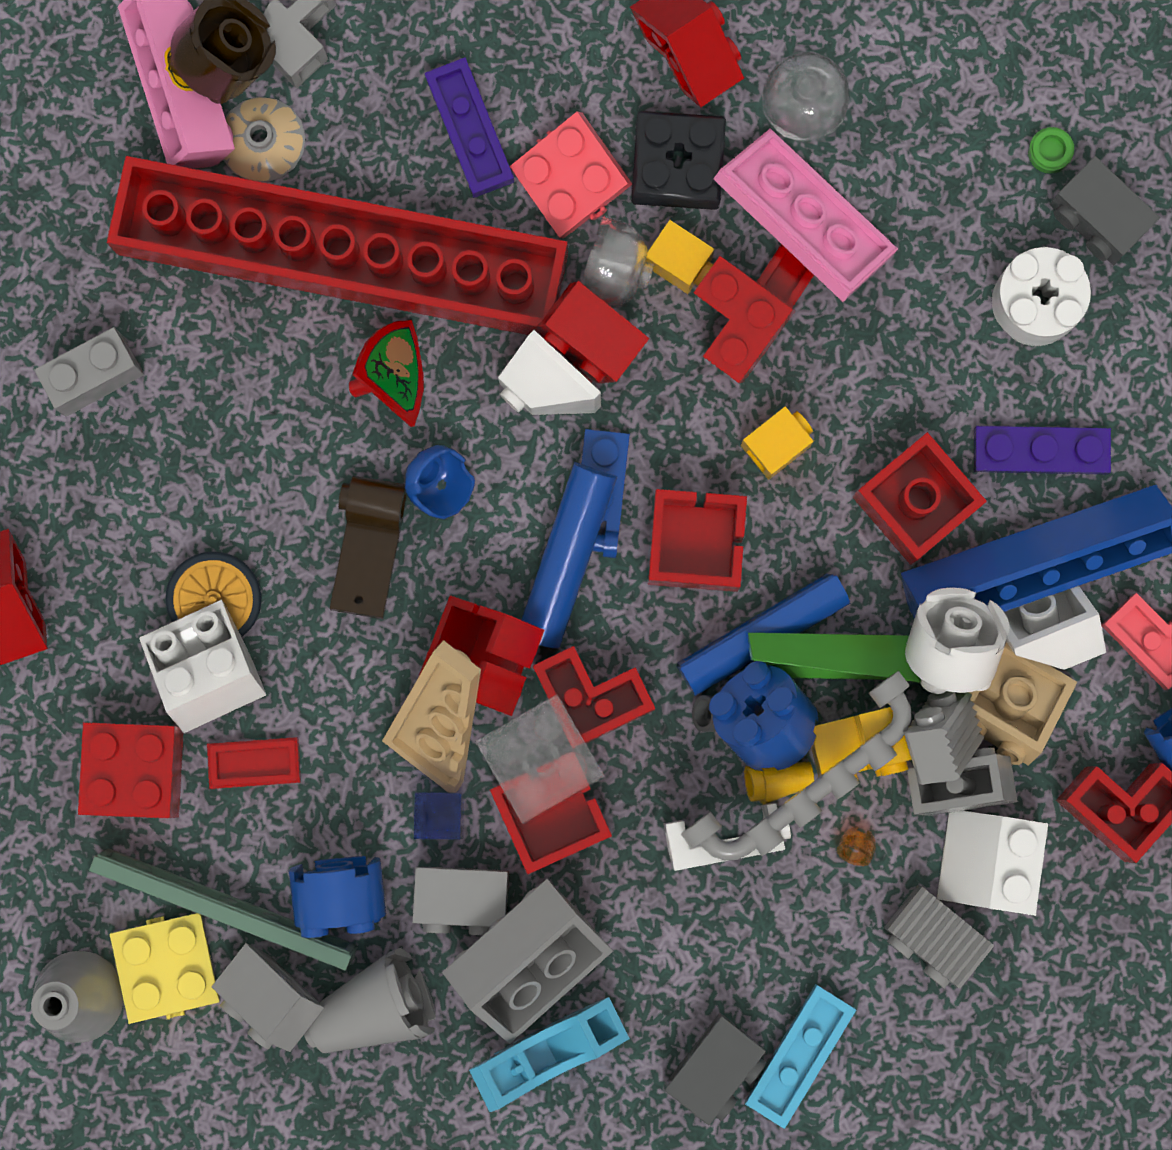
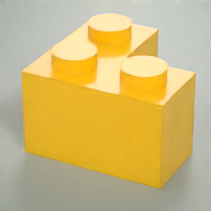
(842, 737)

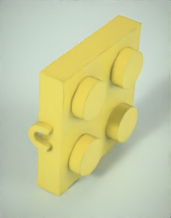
(164, 967)

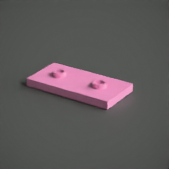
(805, 214)

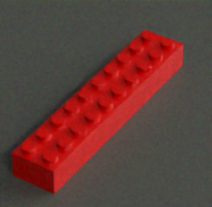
(336, 246)

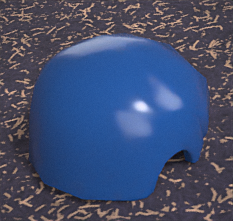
(430, 468)

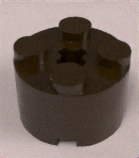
(222, 48)

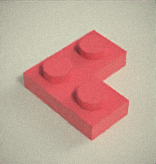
(1144, 638)

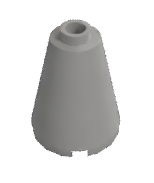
(77, 997)
(375, 1008)

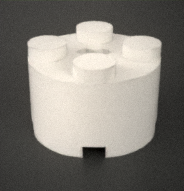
(1059, 278)
(956, 641)

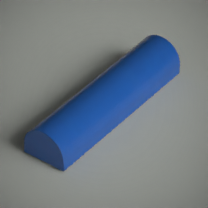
(568, 552)
(789, 615)

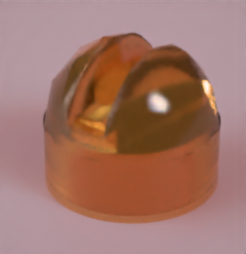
(859, 841)

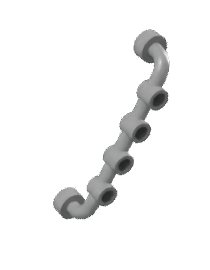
(803, 805)

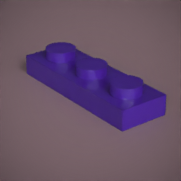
(469, 127)
(1042, 450)

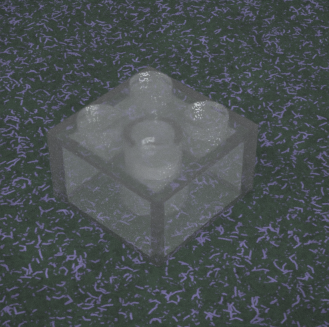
(540, 759)

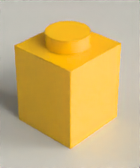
(680, 257)
(778, 441)

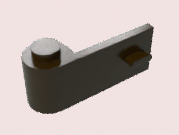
(368, 546)

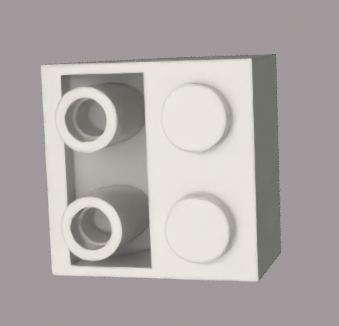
(201, 667)

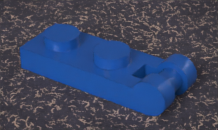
(608, 453)

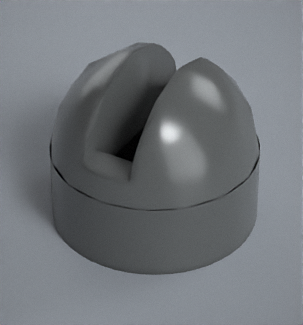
(701, 714)

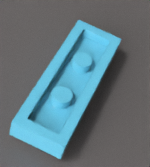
(800, 1056)

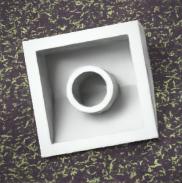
(992, 862)

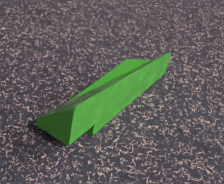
(833, 655)

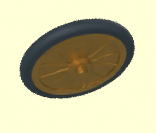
(214, 578)

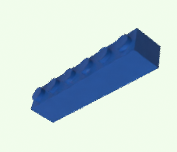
(1053, 553)

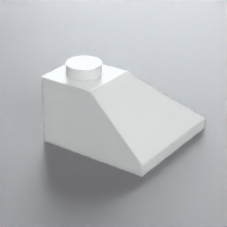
(546, 382)
(1057, 630)

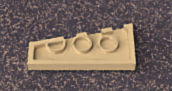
(438, 718)

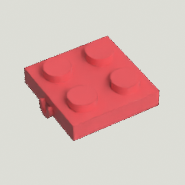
(571, 175)

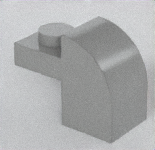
(296, 48)

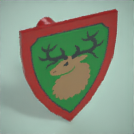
(392, 370)

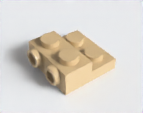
(1021, 706)

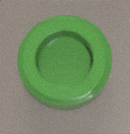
(1051, 150)

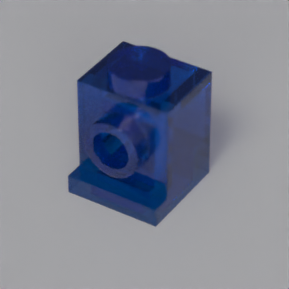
(438, 816)

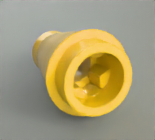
(774, 784)

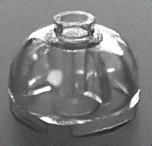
(806, 97)
(617, 263)

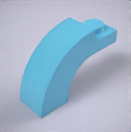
(548, 1053)

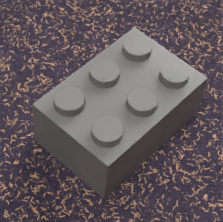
(527, 961)

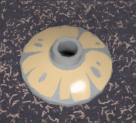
(280, 149)

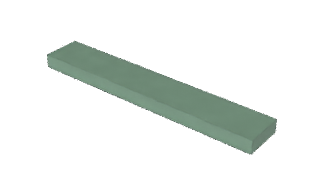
(221, 907)

